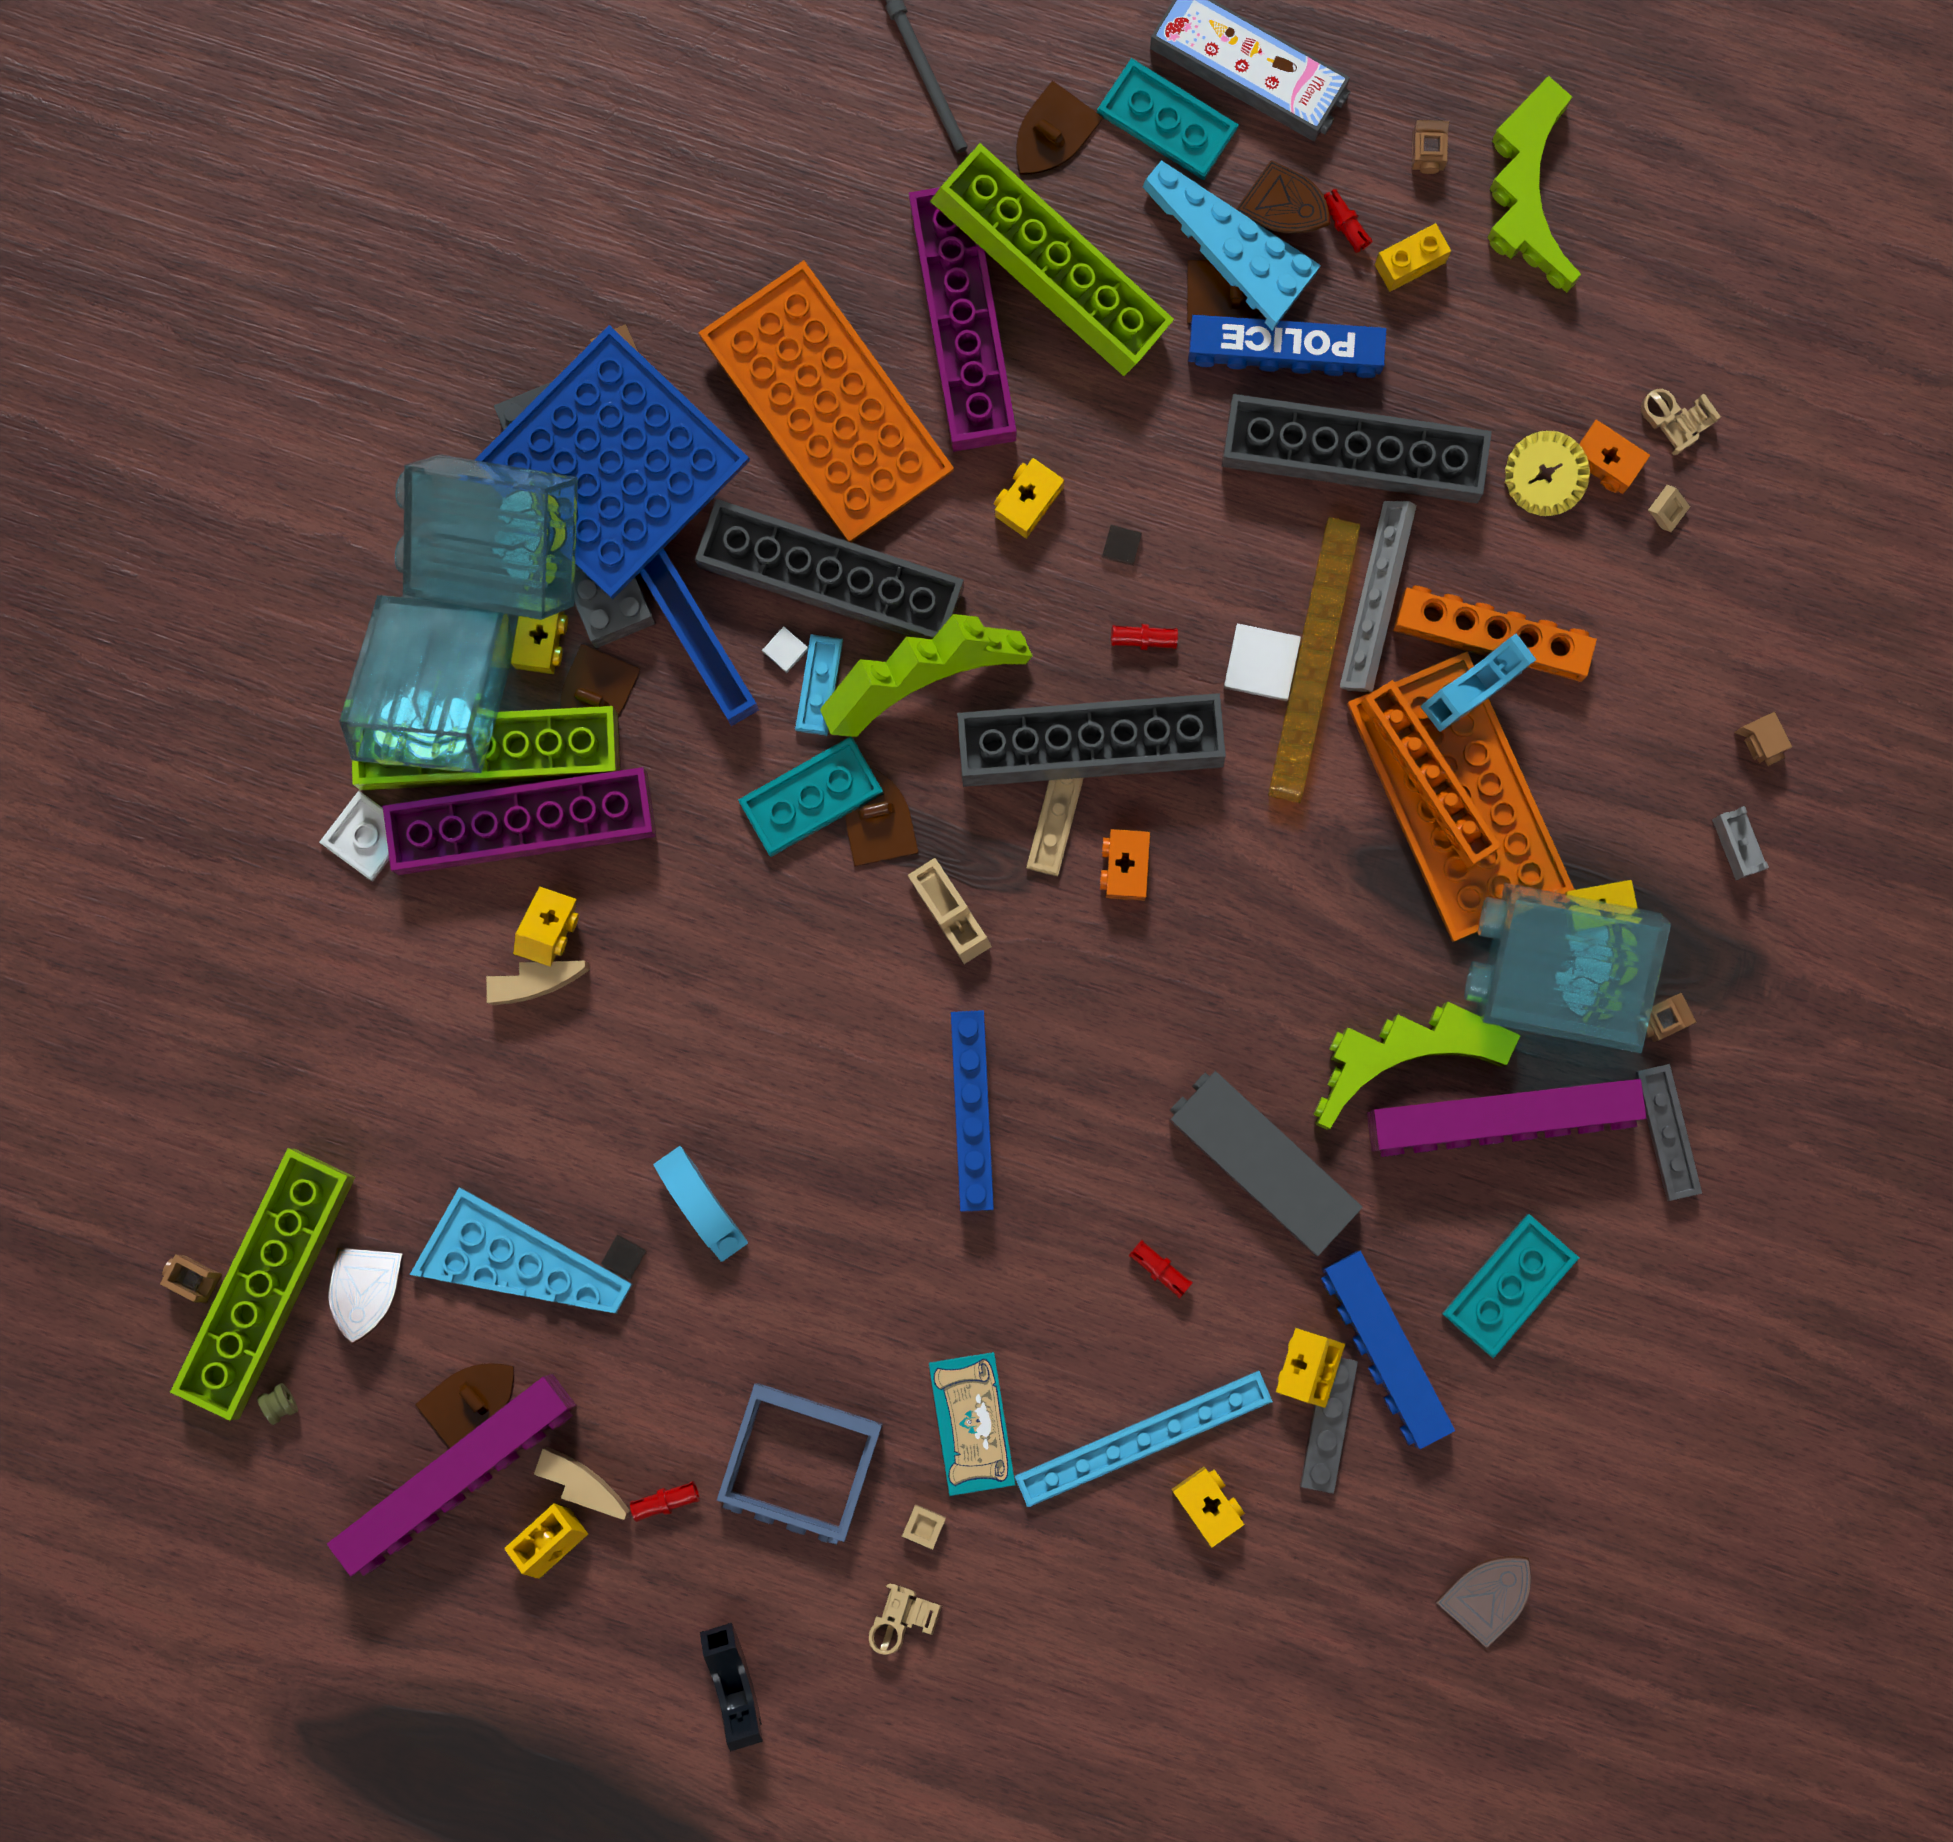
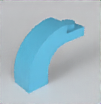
(1478, 683)
(699, 1204)

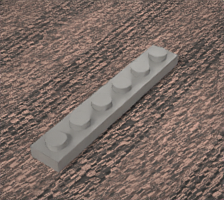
(1378, 596)

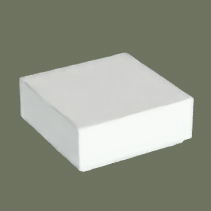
(785, 649)

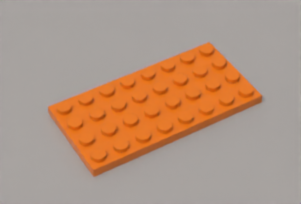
(826, 401)
(1494, 782)

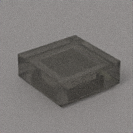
(1121, 545)
(624, 1257)

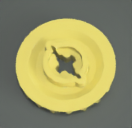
(1567, 482)

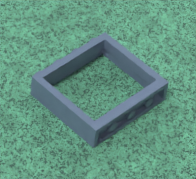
(768, 1512)

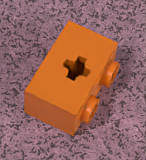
(1625, 461)
(1134, 882)

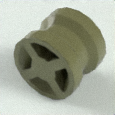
(277, 1404)

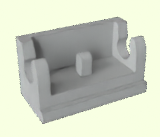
(1739, 843)

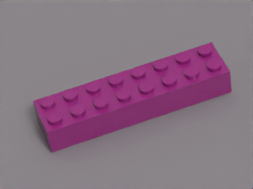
(963, 329)
(519, 821)
(1506, 1115)
(454, 1472)

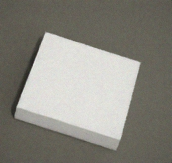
(1262, 662)
(360, 836)

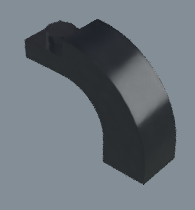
(733, 1686)

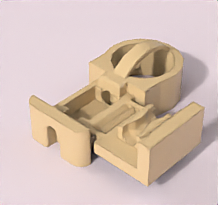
(1682, 425)
(901, 1609)

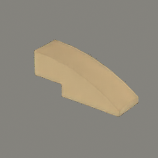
(949, 910)
(533, 981)
(580, 1483)

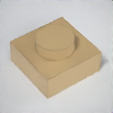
(1669, 508)
(924, 1526)

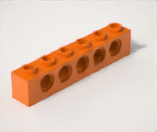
(1412, 622)
(1430, 774)

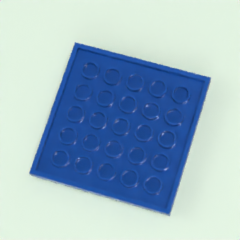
(637, 451)

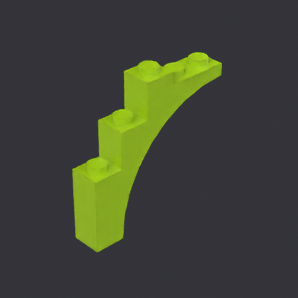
(1517, 185)
(918, 662)
(1453, 1033)

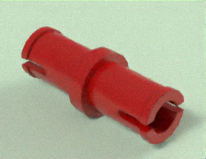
(1347, 221)
(1144, 637)
(1160, 1269)
(664, 1501)

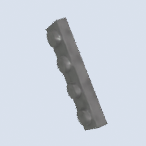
(1669, 1133)
(1328, 1432)

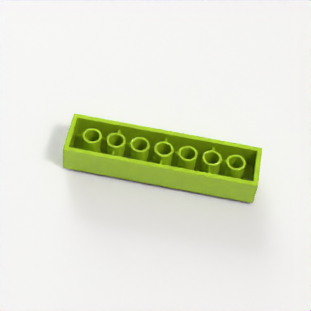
(1051, 259)
(521, 749)
(262, 1284)

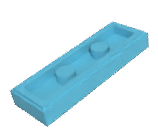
(818, 683)

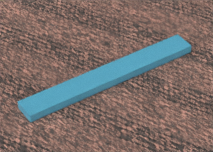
(1143, 1438)

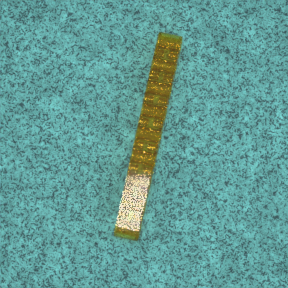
(1314, 660)

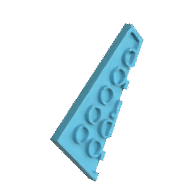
(1238, 247)
(502, 1254)

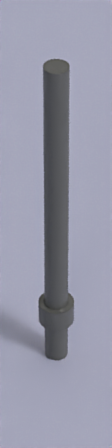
(897, 11)

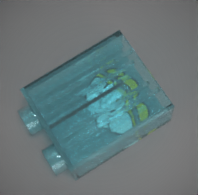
(488, 536)
(427, 684)
(1568, 967)

